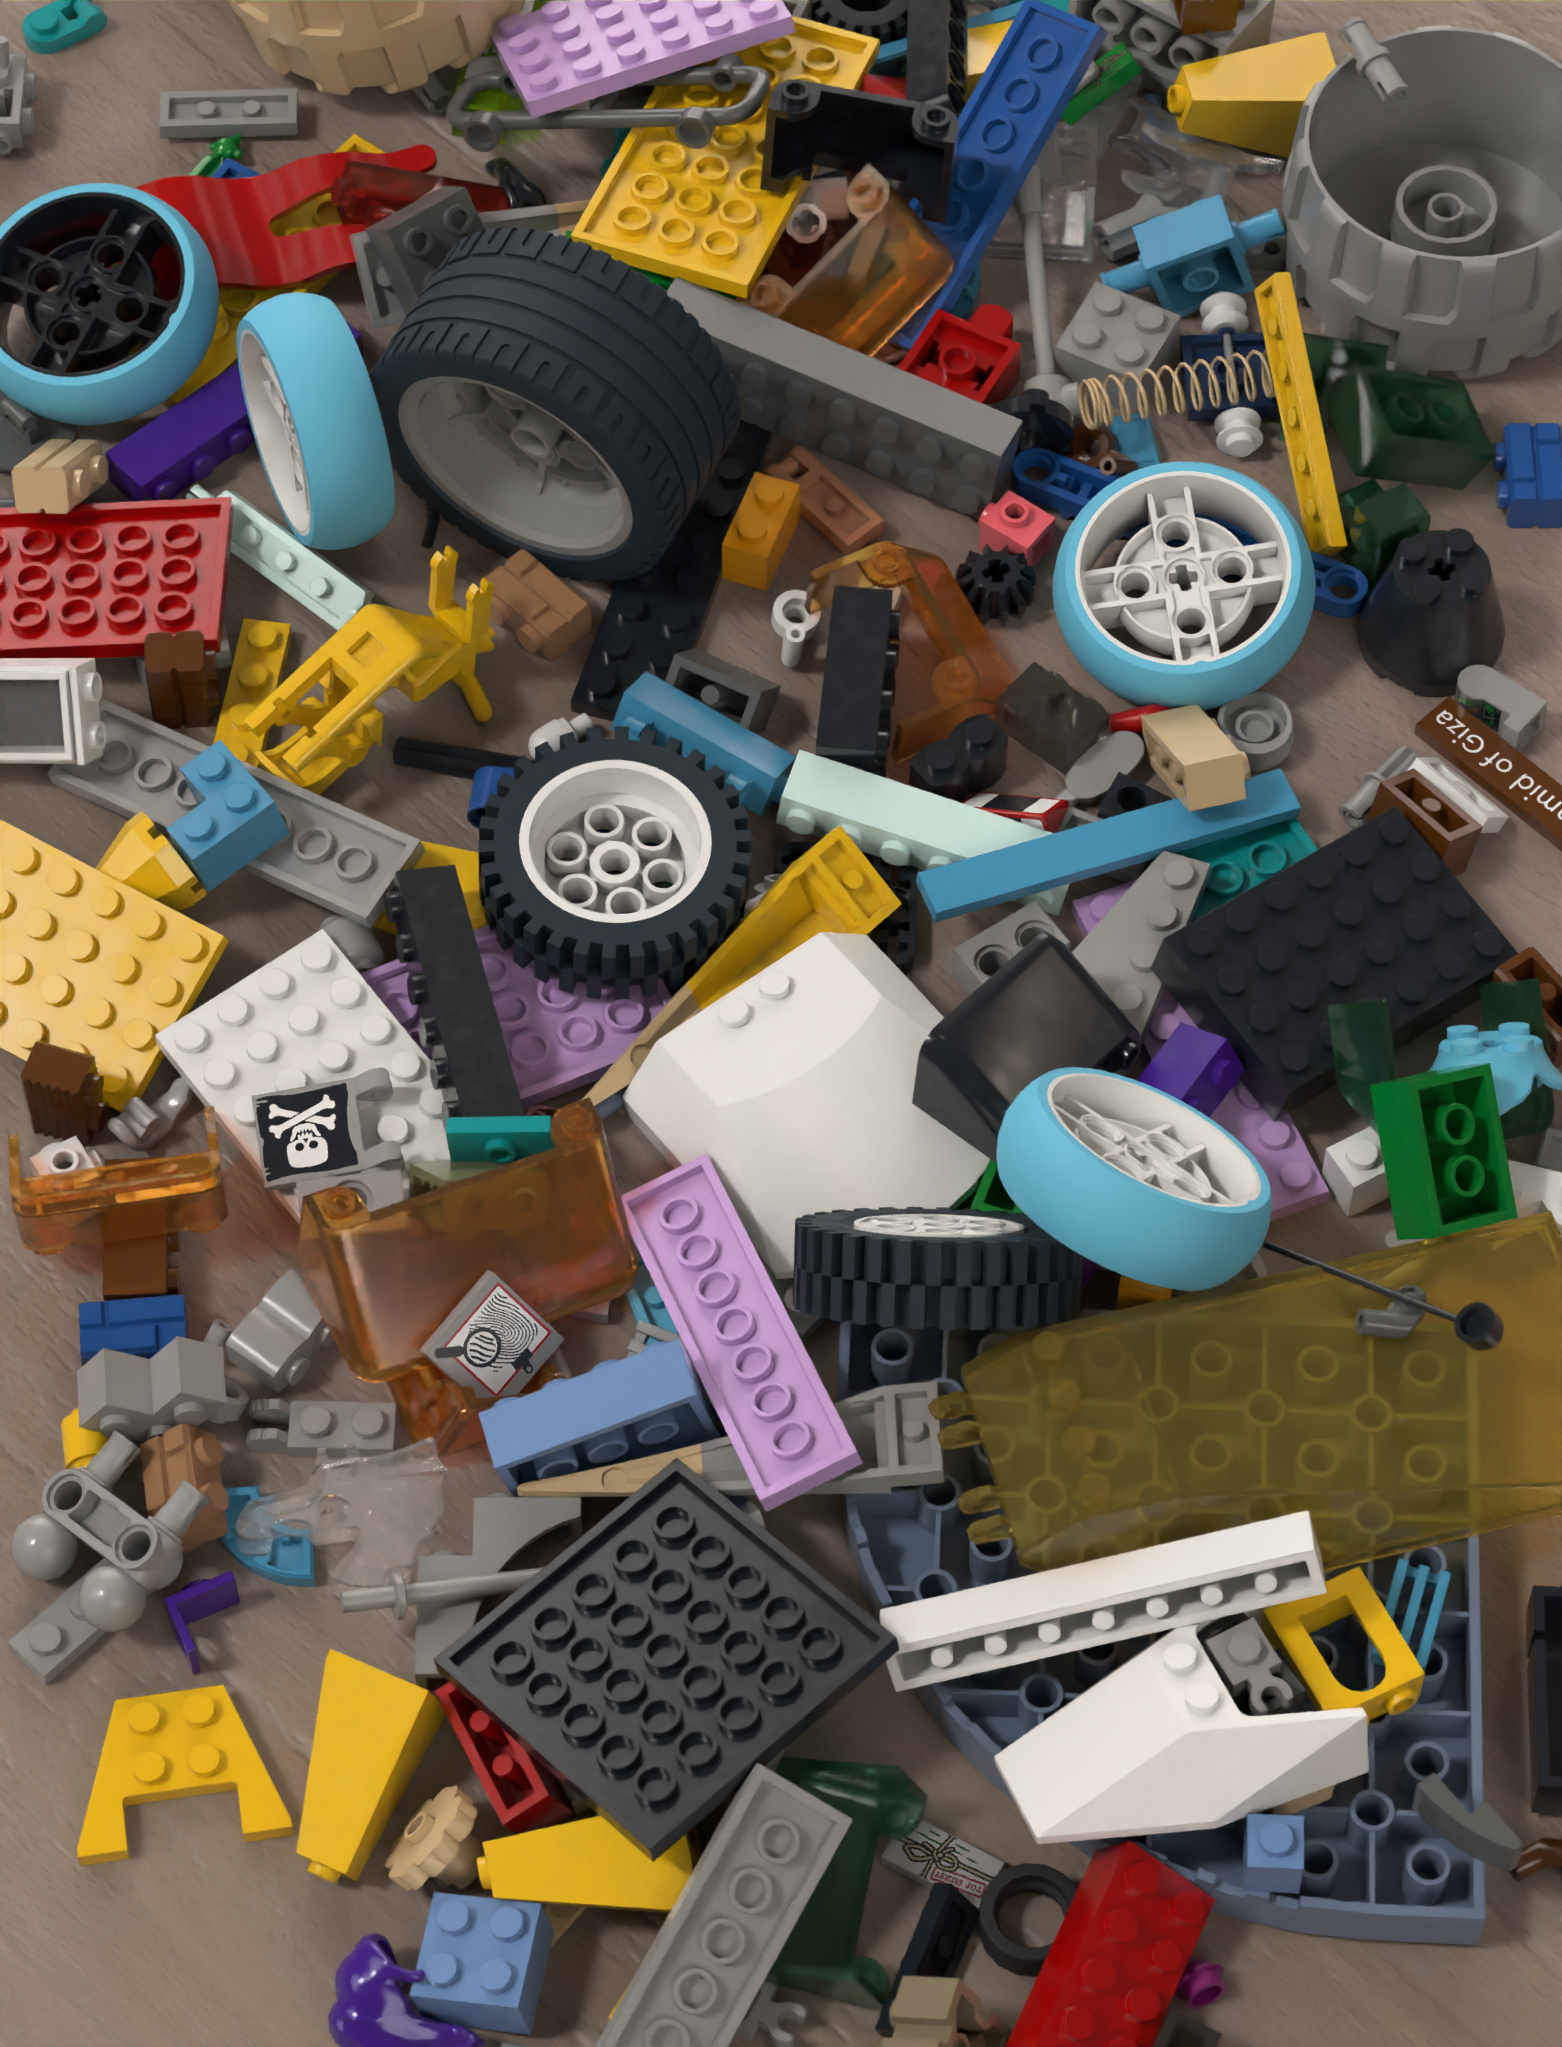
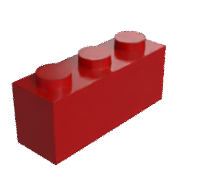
(514, 1780)

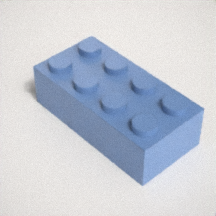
(601, 1417)

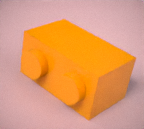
(761, 531)

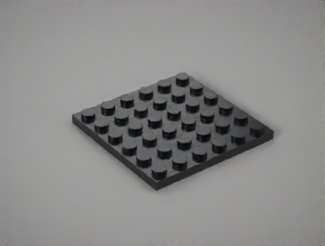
(666, 1657)

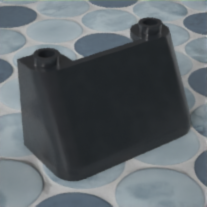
(852, 128)
(1018, 1025)

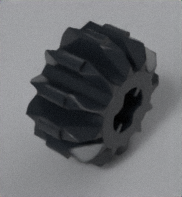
(997, 584)

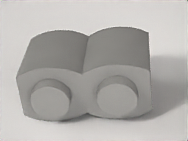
(279, 1335)

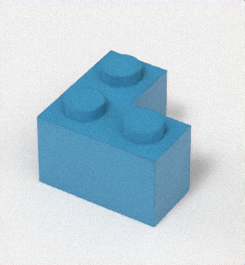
(231, 822)

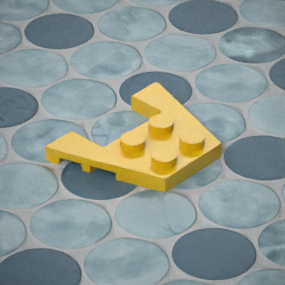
(175, 1750)

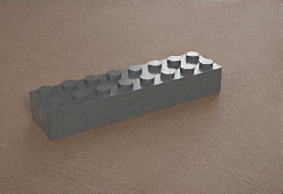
(859, 406)

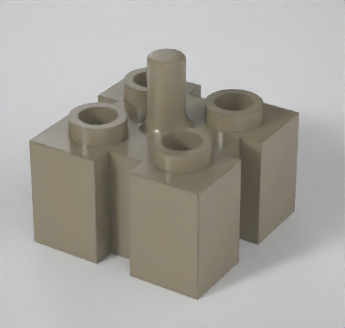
(942, 2015)

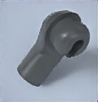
(1396, 1321)

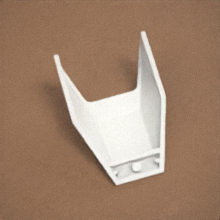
(1171, 1751)

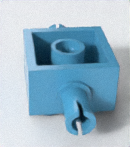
(1194, 254)

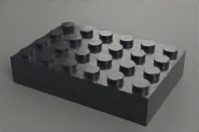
(1338, 927)

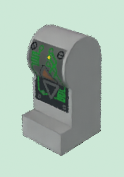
(1501, 704)

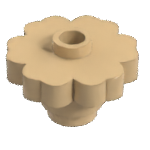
(437, 1843)

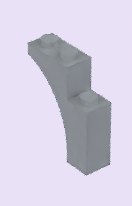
(506, 1537)

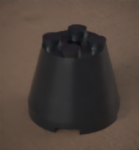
(1432, 613)

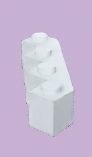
(1358, 1179)

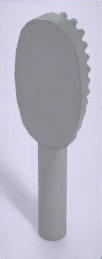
(1099, 765)

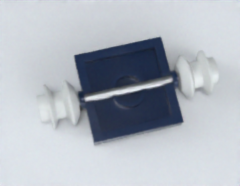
(1224, 335)

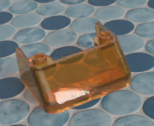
(971, 665)
(119, 1198)

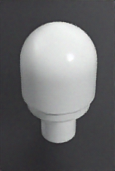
(552, 730)

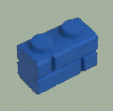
(1530, 475)
(132, 1325)

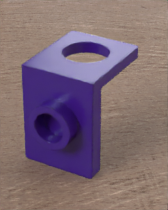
(196, 1602)

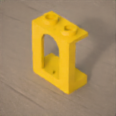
(1289, 1627)

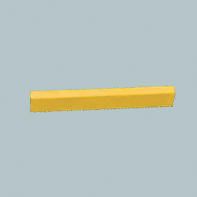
(1300, 415)

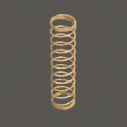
(1099, 401)

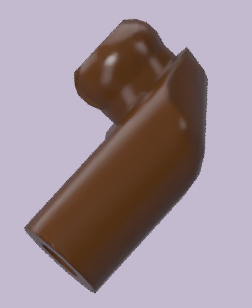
(1538, 1856)

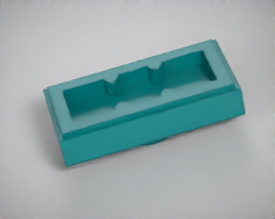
(498, 1138)

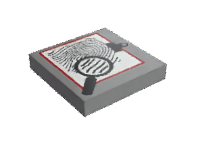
(492, 1340)

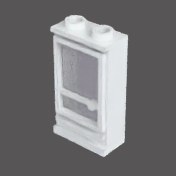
(50, 711)

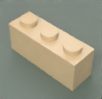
(1195, 757)

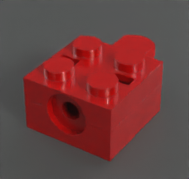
(968, 356)

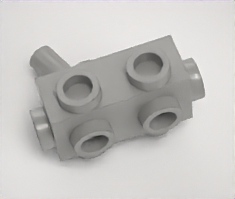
(16, 89)

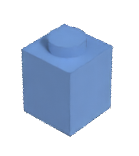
(1273, 1853)

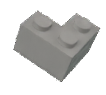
(151, 1394)

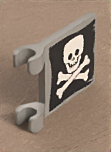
(320, 1130)

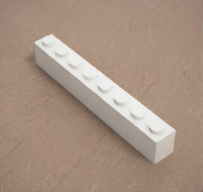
(1104, 1600)

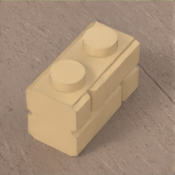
(59, 476)

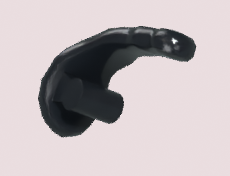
(517, 187)

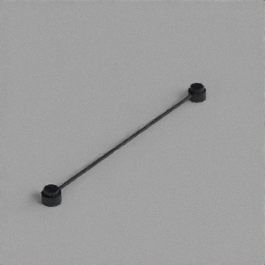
(1475, 1324)

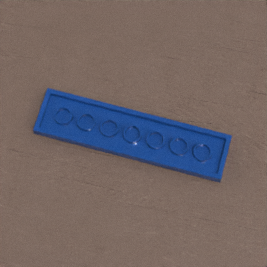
(1003, 136)

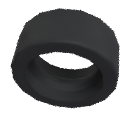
(1011, 1882)

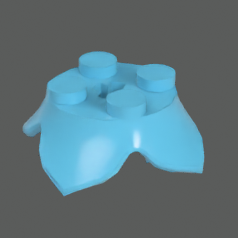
(1514, 1057)

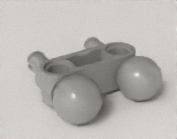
(140, 1550)

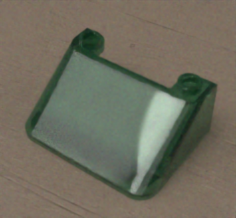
(824, 1940)

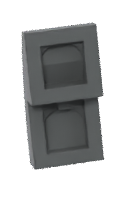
(1479, 1834)

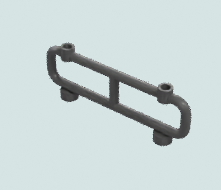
(692, 125)

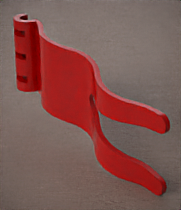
(238, 214)

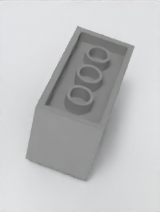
(1156, 40)

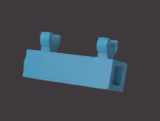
(748, 760)

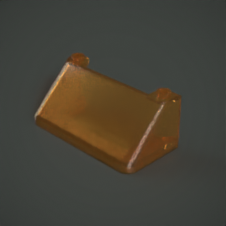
(539, 1224)

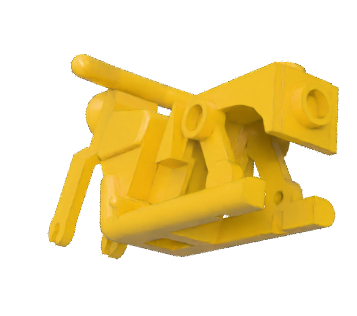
(362, 661)

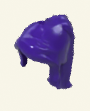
(374, 2008)

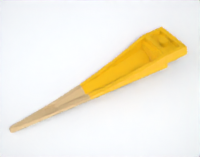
(820, 892)

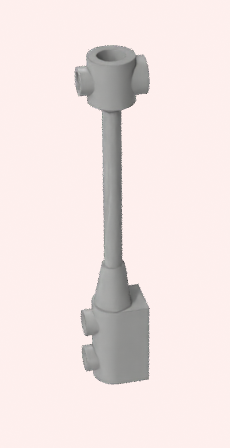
(1030, 209)

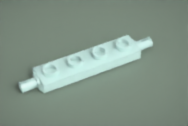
(291, 564)

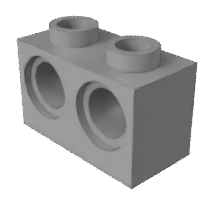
(999, 944)

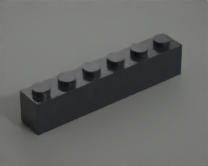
(451, 994)

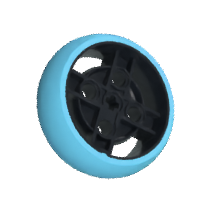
(114, 364)

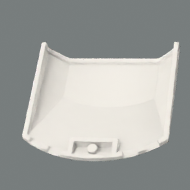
(806, 1095)

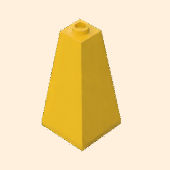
(1251, 94)
(361, 1761)
(586, 1867)

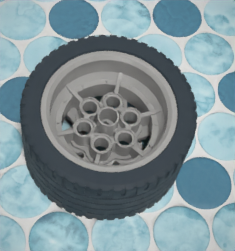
(555, 403)

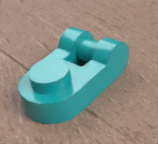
(50, 31)

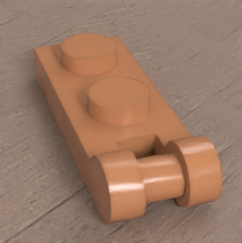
(828, 501)

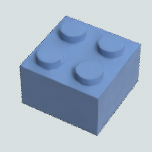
(483, 1962)

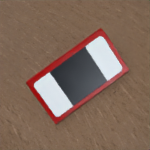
(1033, 811)

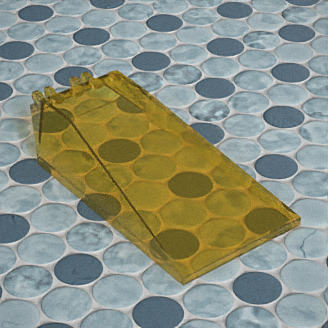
(1276, 1407)

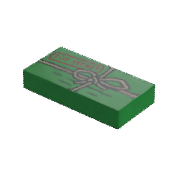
(1115, 70)

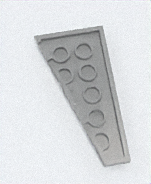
(1130, 934)

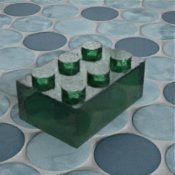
(1409, 428)

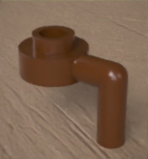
(1108, 460)

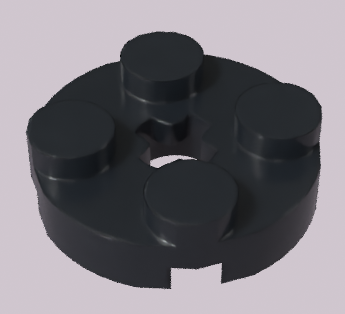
(1045, 421)

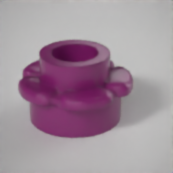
(1201, 1984)

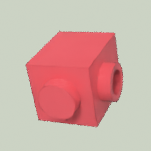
(1019, 526)

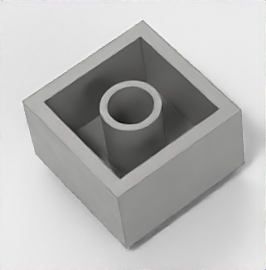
(1117, 336)

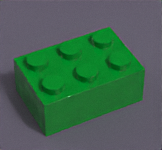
(1443, 1151)

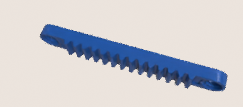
(1075, 484)

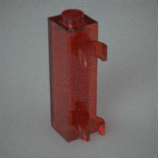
(373, 192)

